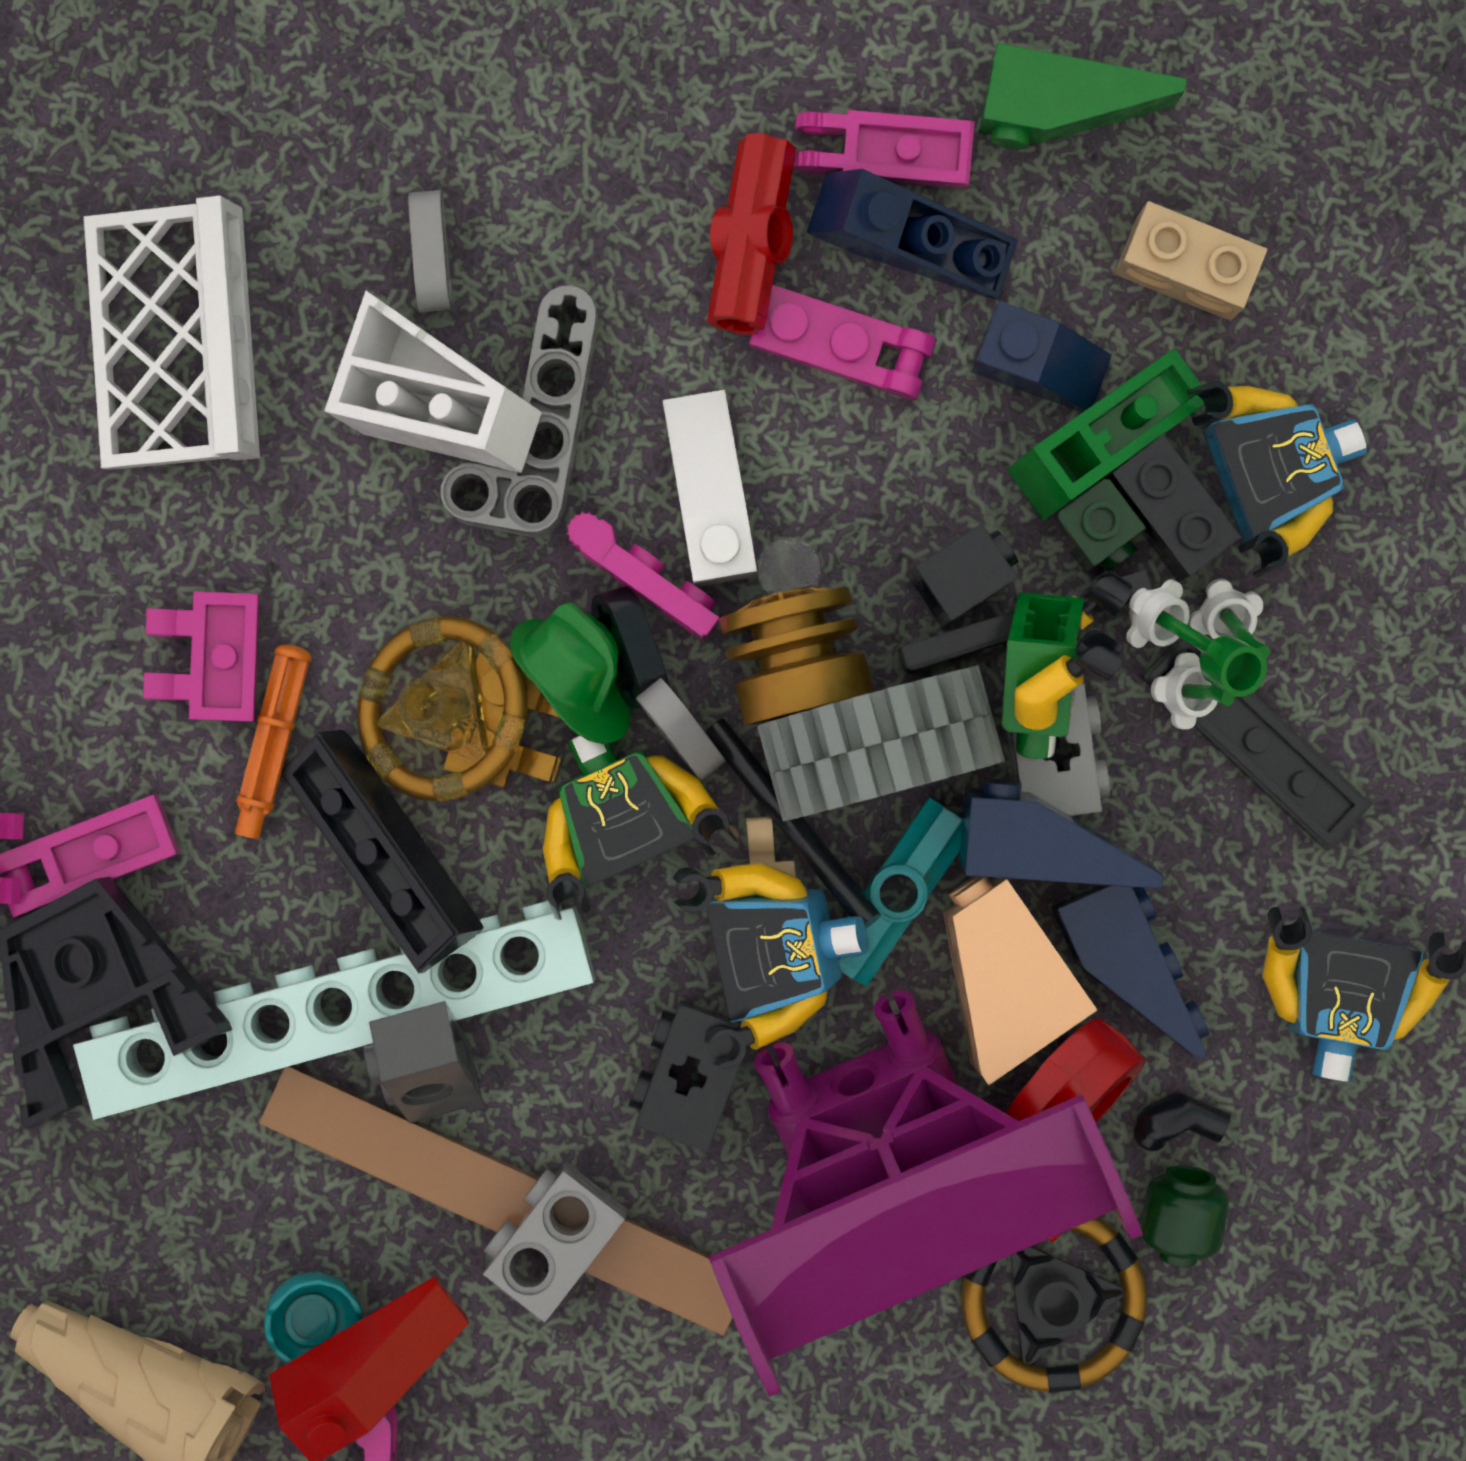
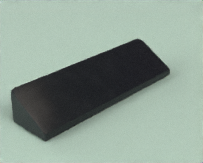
(381, 849)

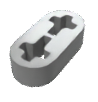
(430, 251)
(680, 729)

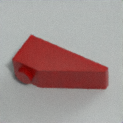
(363, 1371)

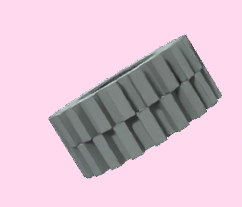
(880, 743)

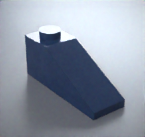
(1029, 839)

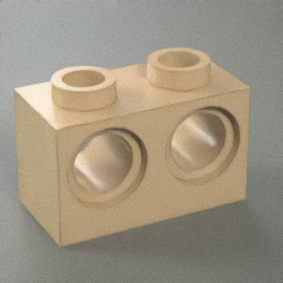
(1190, 261)

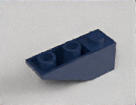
(910, 232)
(1117, 948)

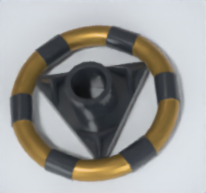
(1054, 1303)

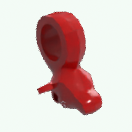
(1090, 1063)

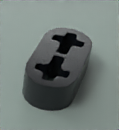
(638, 654)

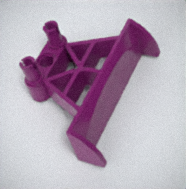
(901, 1188)

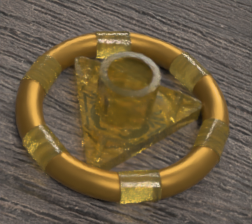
(442, 708)

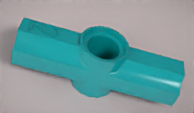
(922, 855)

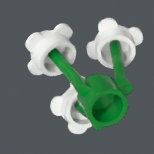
(1227, 665)

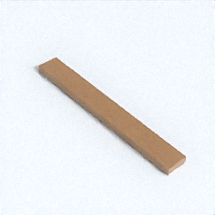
(485, 1190)

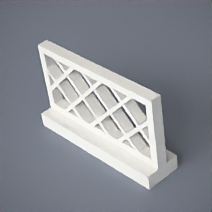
(224, 334)

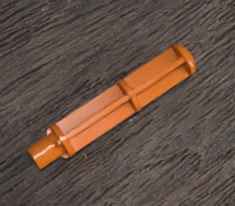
(271, 738)

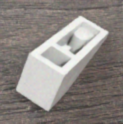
(710, 488)

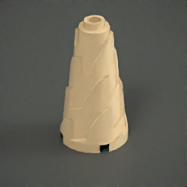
(140, 1388)

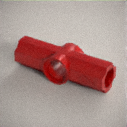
(751, 234)

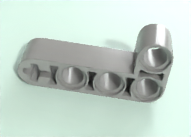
(558, 413)

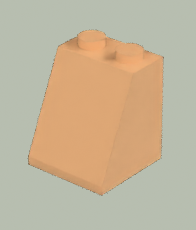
(1007, 978)

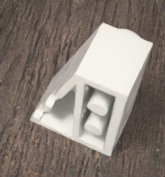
(424, 395)

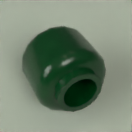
(1184, 1215)

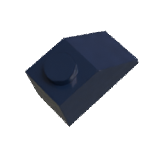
(1041, 358)

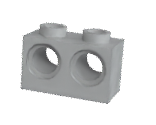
(566, 1248)

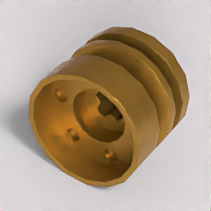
(795, 654)

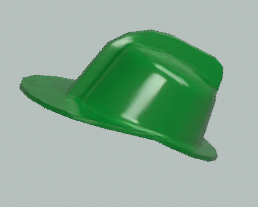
(575, 669)

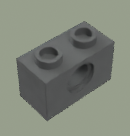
(423, 1062)

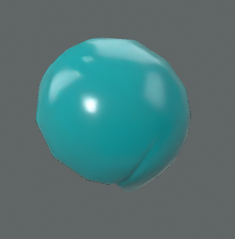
(307, 1313)

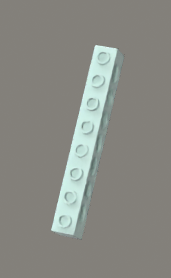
(119, 1083)

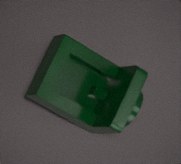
(1101, 527)

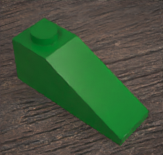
(1054, 96)
(1106, 435)

